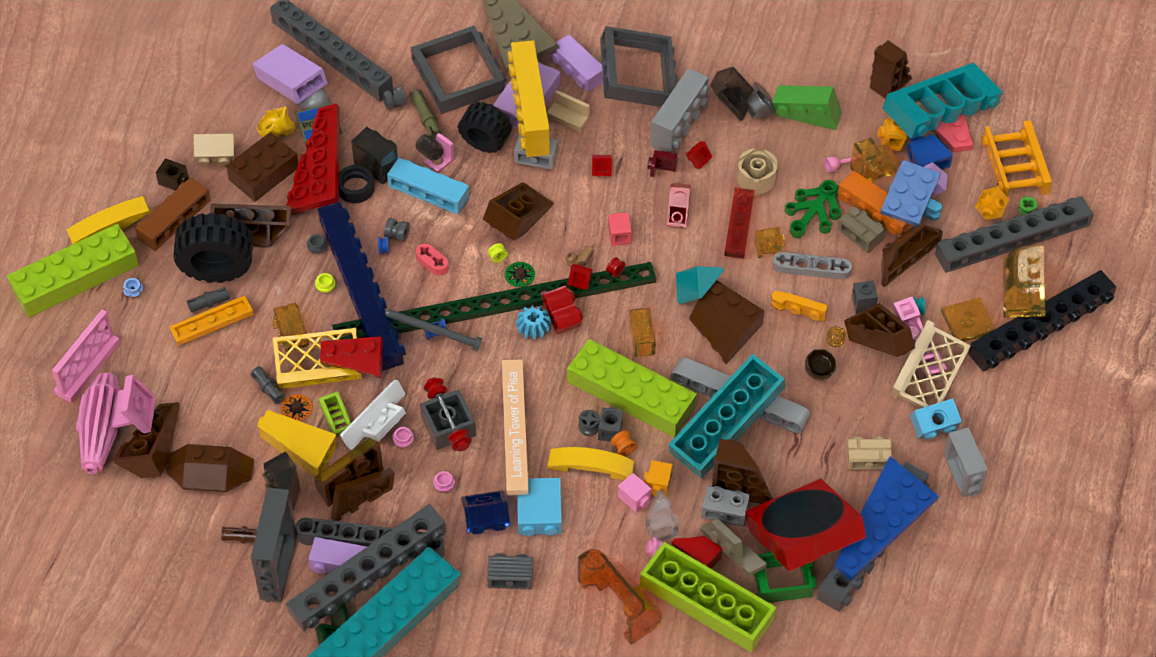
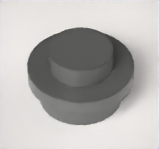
(316, 243)

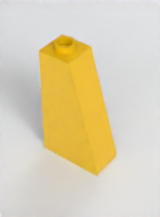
(303, 443)

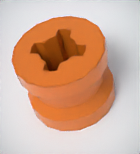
(623, 443)

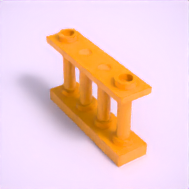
(1030, 149)

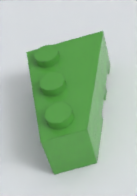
(808, 104)

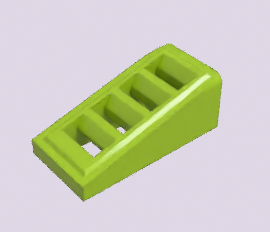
(329, 399)

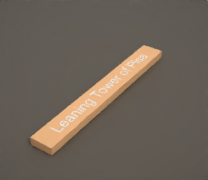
(514, 427)

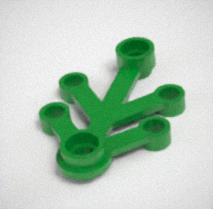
(814, 207)

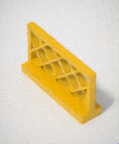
(314, 376)

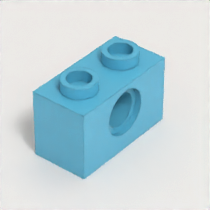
(945, 411)

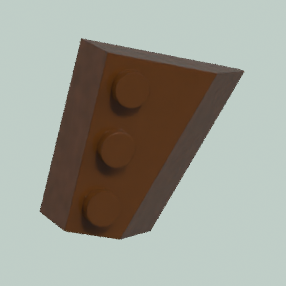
(726, 319)
(359, 462)
(738, 472)

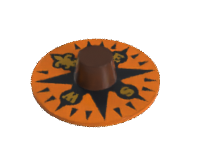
(296, 407)

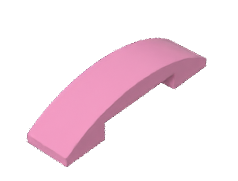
(908, 313)

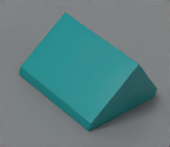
(695, 282)

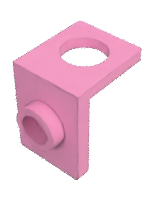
(448, 154)

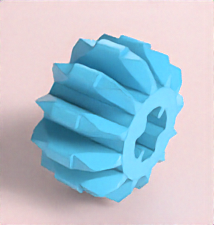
(533, 322)

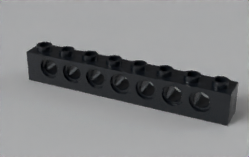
(1065, 302)

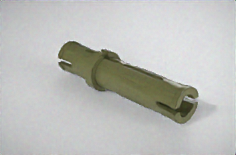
(428, 119)

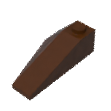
(149, 452)

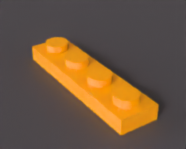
(211, 320)

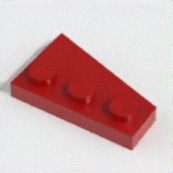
(357, 354)

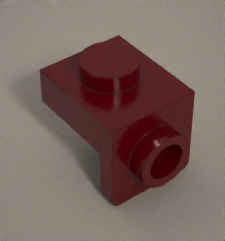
(663, 161)

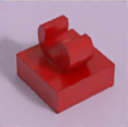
(699, 155)
(601, 165)
(580, 276)

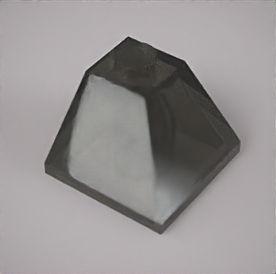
(732, 90)

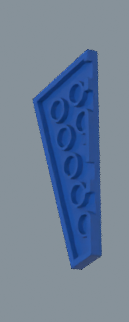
(890, 509)

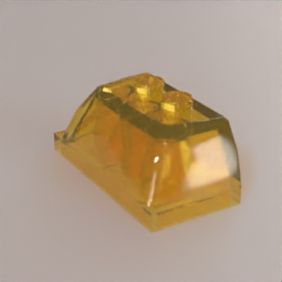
(1024, 282)

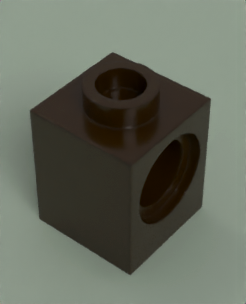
(171, 174)

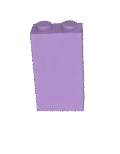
(290, 73)
(550, 82)

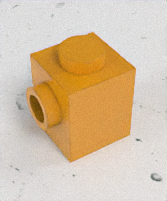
(658, 477)

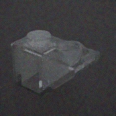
(660, 518)

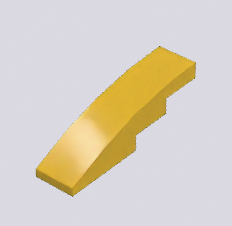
(123, 213)

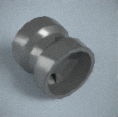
(394, 97)
(396, 229)

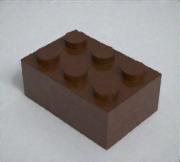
(262, 166)

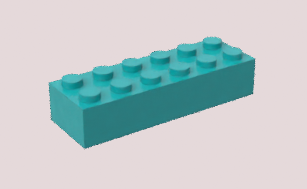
(727, 414)

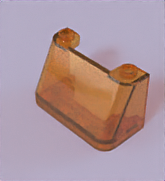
(602, 571)

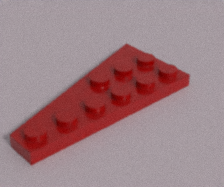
(318, 169)

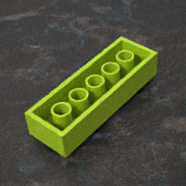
(72, 270)
(631, 388)
(707, 596)

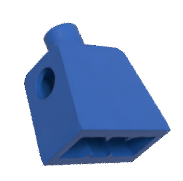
(928, 150)

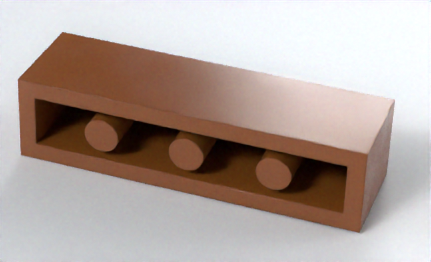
(167, 217)

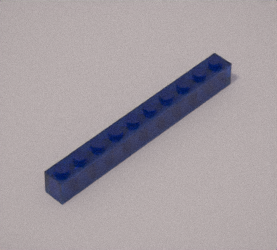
(359, 282)

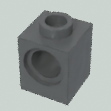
(864, 295)
(605, 430)

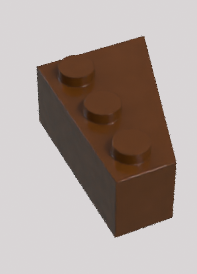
(889, 69)
(880, 331)

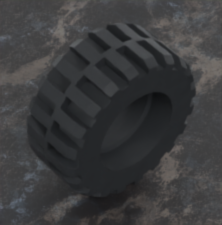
(213, 248)

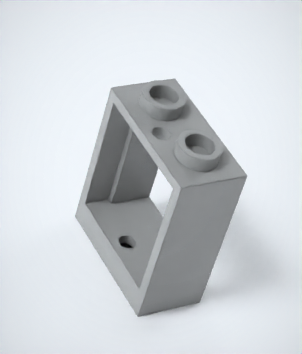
(965, 462)

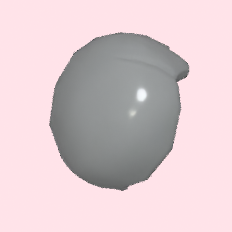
(316, 99)

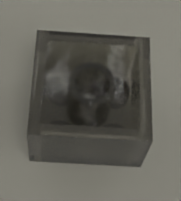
(374, 153)

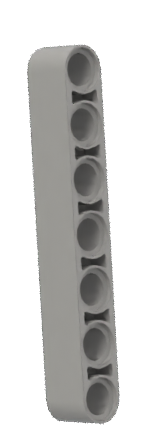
(709, 381)

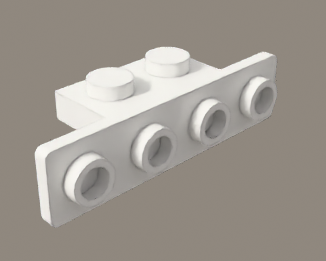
(377, 417)

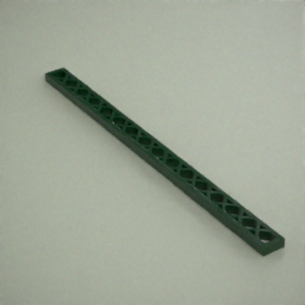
(513, 295)

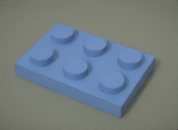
(910, 193)

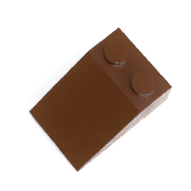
(516, 210)

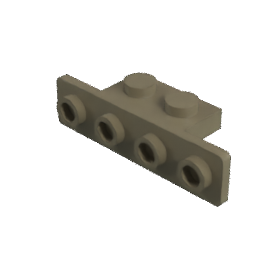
(733, 547)

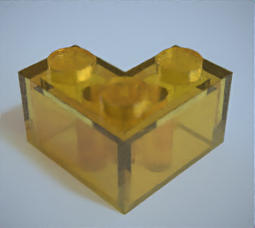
(873, 161)

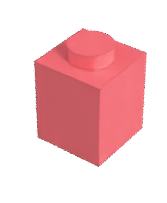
(619, 229)

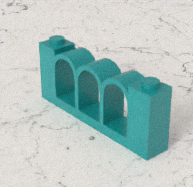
(916, 122)

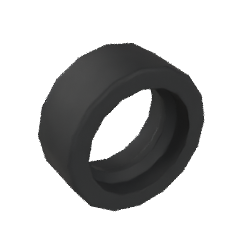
(360, 195)

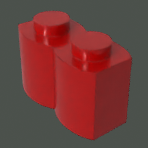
(562, 309)

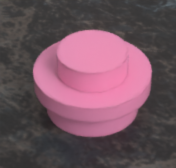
(403, 437)
(444, 481)
(653, 546)

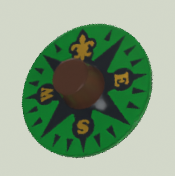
(519, 274)

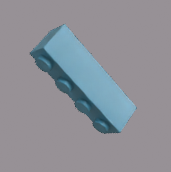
(428, 185)

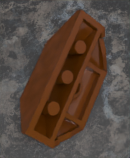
(264, 221)
(907, 250)
(209, 468)

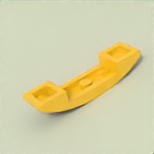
(590, 460)

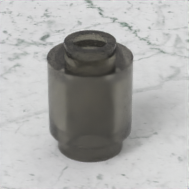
(429, 147)

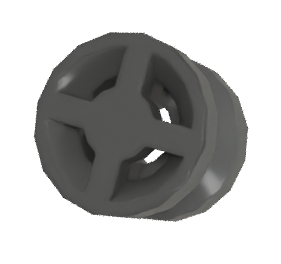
(587, 417)

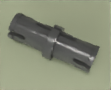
(207, 299)
(267, 385)

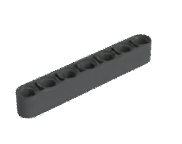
(360, 533)

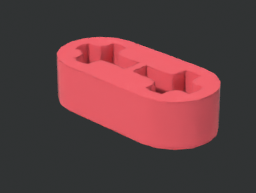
(434, 257)

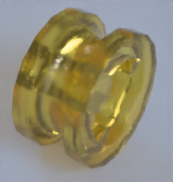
(839, 332)

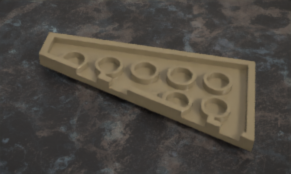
(514, 24)

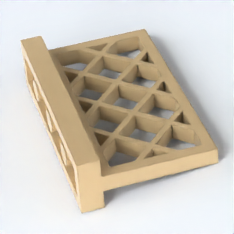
(916, 356)

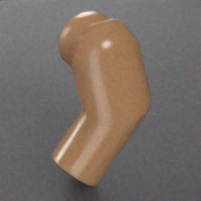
(580, 259)

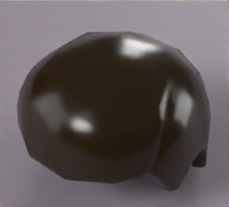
(820, 364)

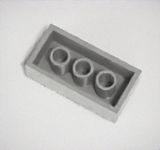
(679, 111)

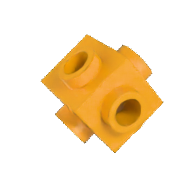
(892, 135)
(992, 203)

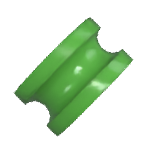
(1027, 201)

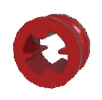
(615, 267)

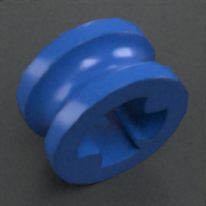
(383, 245)

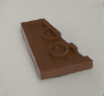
(357, 491)

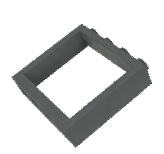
(640, 40)
(465, 96)
(274, 545)

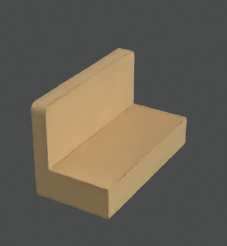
(569, 111)

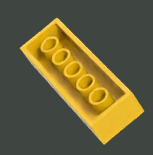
(529, 99)

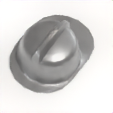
(760, 102)

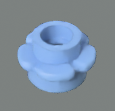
(132, 283)

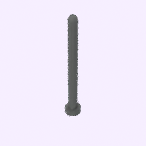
(475, 343)

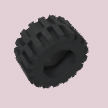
(484, 127)

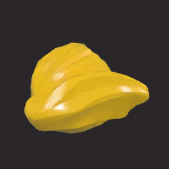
(276, 122)

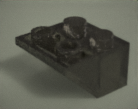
(282, 474)

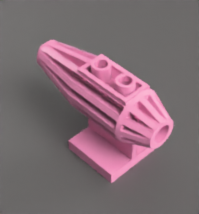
(105, 410)

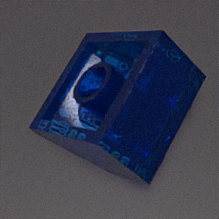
(485, 512)

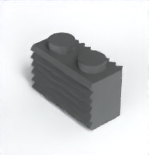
(510, 571)

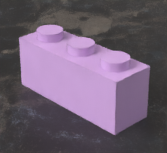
(578, 63)
(330, 554)

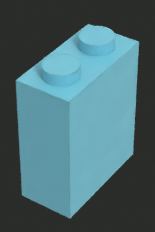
(541, 508)

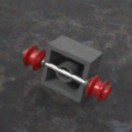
(447, 417)

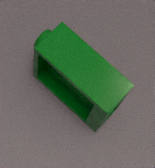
(786, 593)

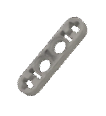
(811, 268)

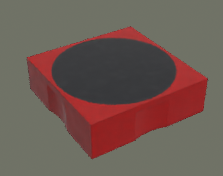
(805, 524)

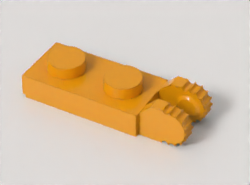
(799, 305)

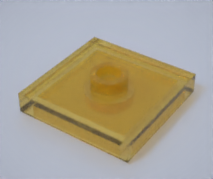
(967, 319)

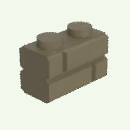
(861, 229)

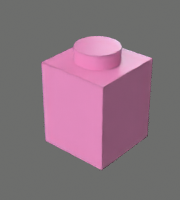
(634, 492)

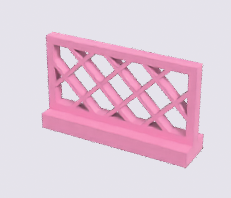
(90, 353)

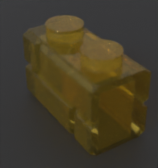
(289, 323)
(642, 332)

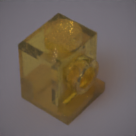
(768, 241)

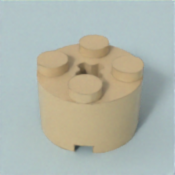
(757, 171)

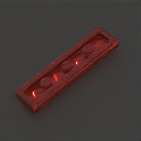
(739, 223)

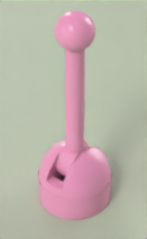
(833, 163)

